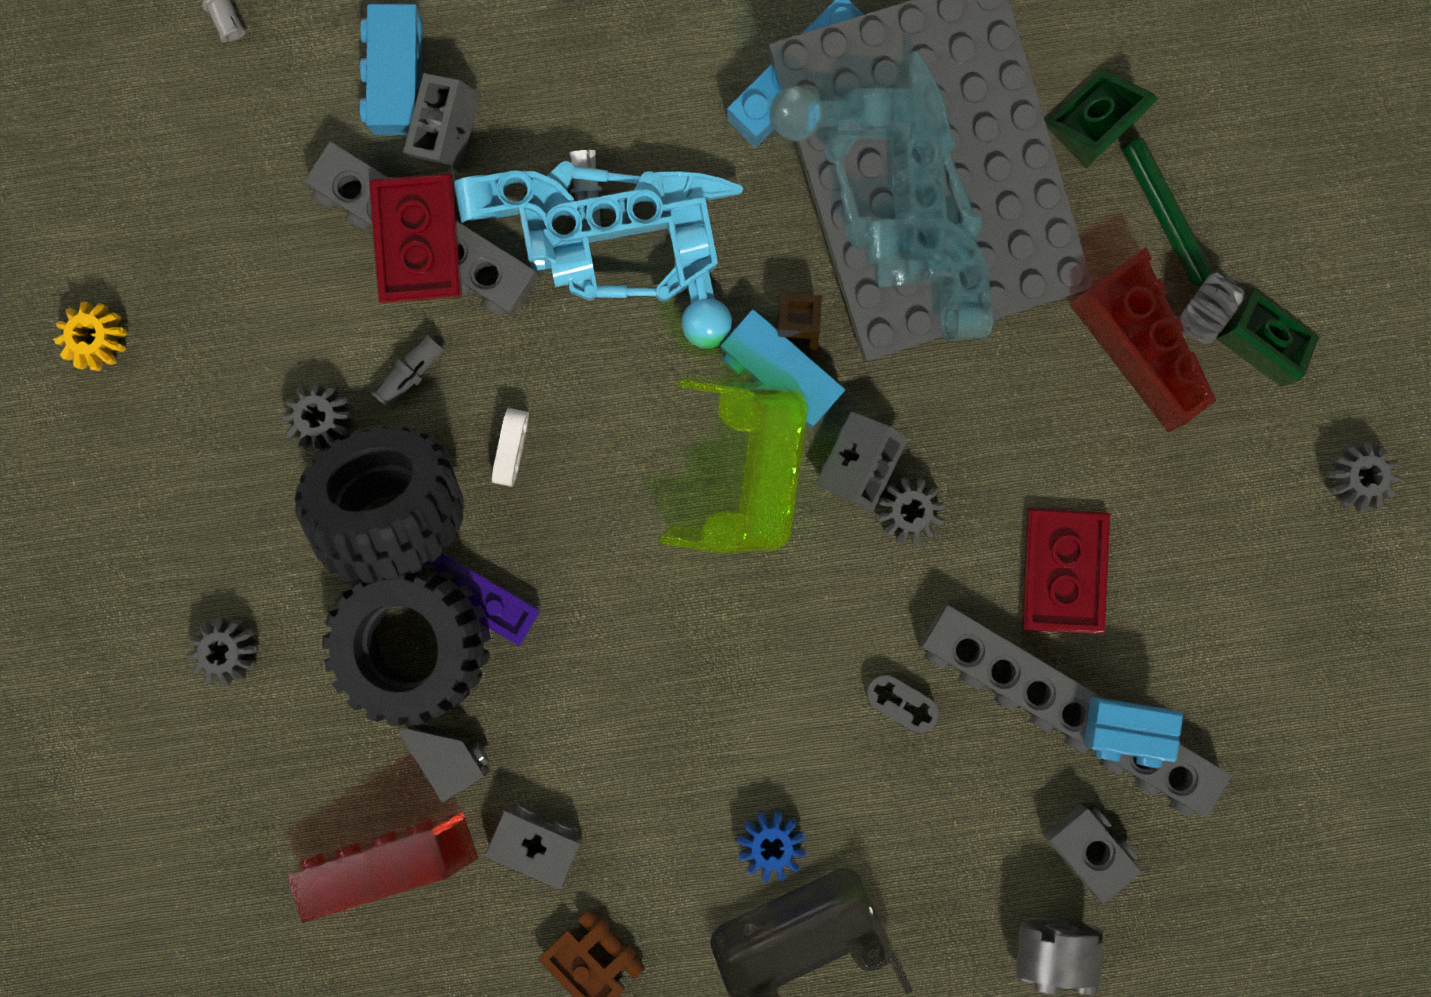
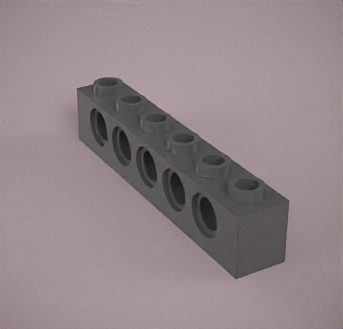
(515, 281)

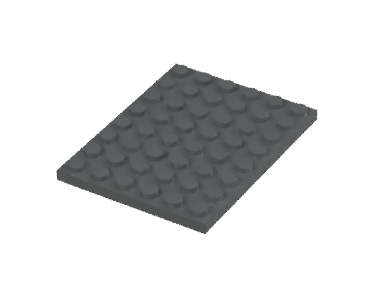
(997, 153)

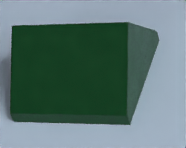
(1099, 115)
(1270, 339)

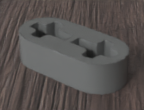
(896, 711)

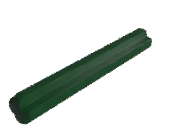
(1167, 211)

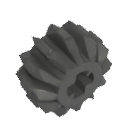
(1211, 308)
(309, 402)
(1377, 472)
(904, 499)
(210, 645)

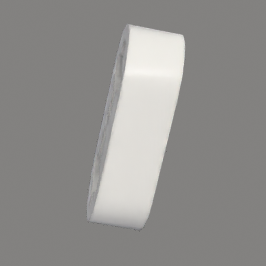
(510, 447)

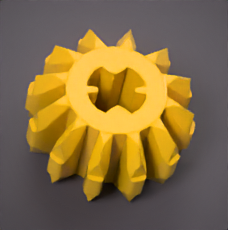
(76, 333)

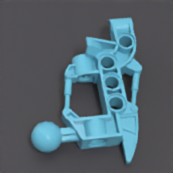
(679, 207)

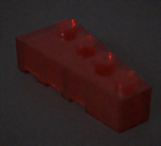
(1146, 341)
(382, 868)

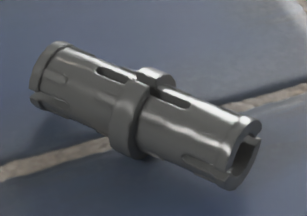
(407, 371)

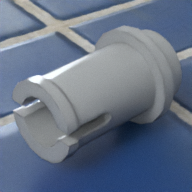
(224, 19)

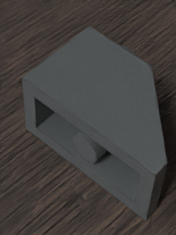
(446, 759)

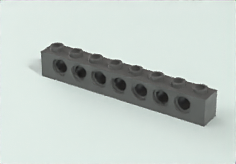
(1202, 779)

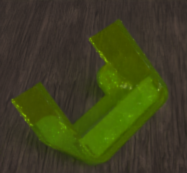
(771, 470)

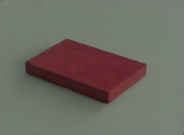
(415, 238)
(1066, 571)

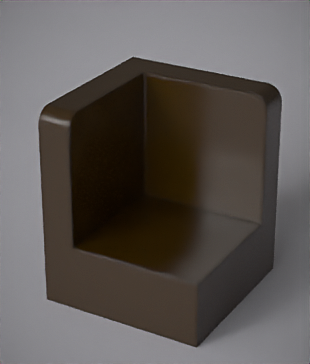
(800, 317)

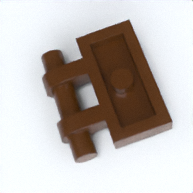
(579, 968)

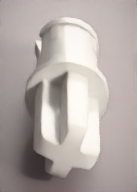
(585, 188)

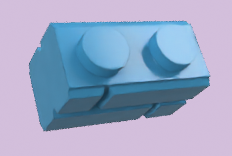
(1133, 730)

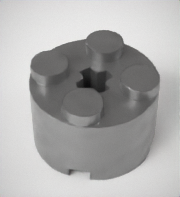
(1060, 955)

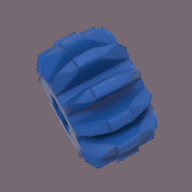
(771, 860)

